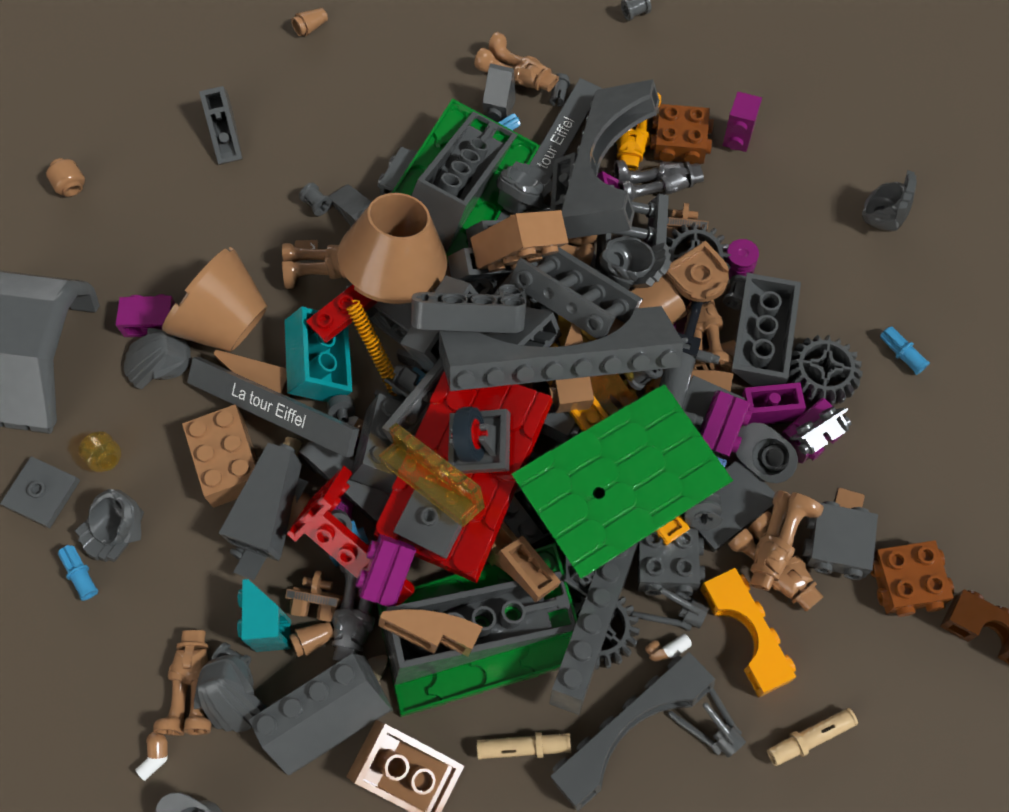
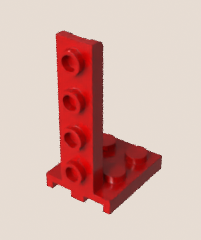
(334, 317)
(333, 535)

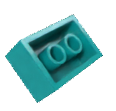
(314, 366)

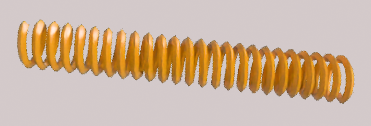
(368, 340)

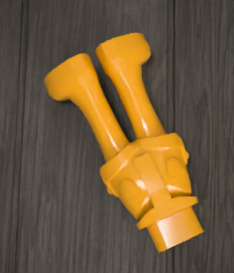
(633, 144)

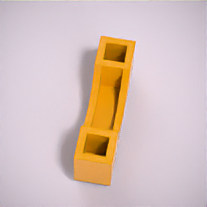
(730, 597)

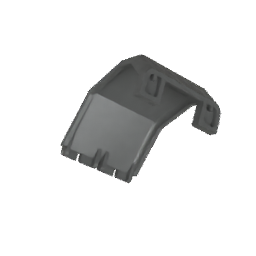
(30, 329)

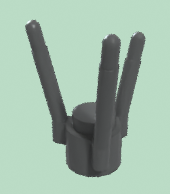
(691, 611)
(728, 736)

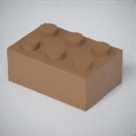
(519, 237)
(221, 453)

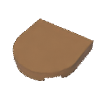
(699, 274)

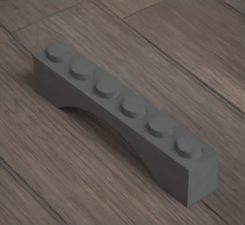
(589, 633)
(679, 687)

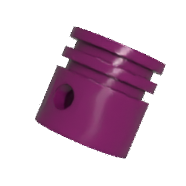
(743, 257)

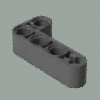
(470, 311)
(328, 463)

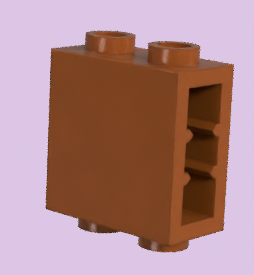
(682, 134)
(912, 578)

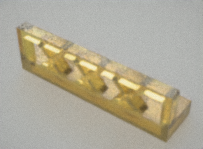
(432, 476)

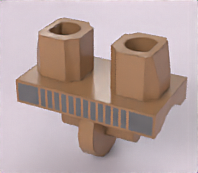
(684, 217)
(302, 597)

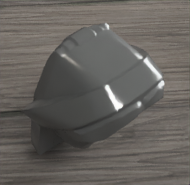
(522, 188)
(890, 204)
(634, 262)
(156, 357)
(111, 525)
(227, 694)

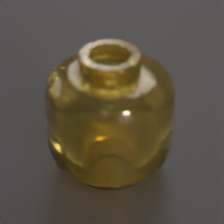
(99, 451)

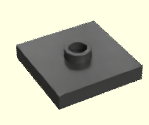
(40, 492)
(427, 525)

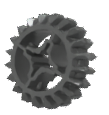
(695, 237)
(837, 365)
(619, 646)

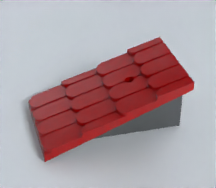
(477, 537)

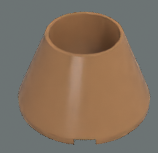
(393, 250)
(218, 306)

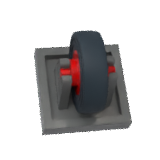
(479, 440)

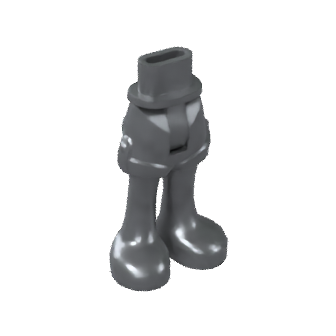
(669, 177)
(351, 624)

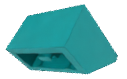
(262, 622)

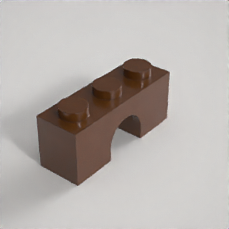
(971, 612)

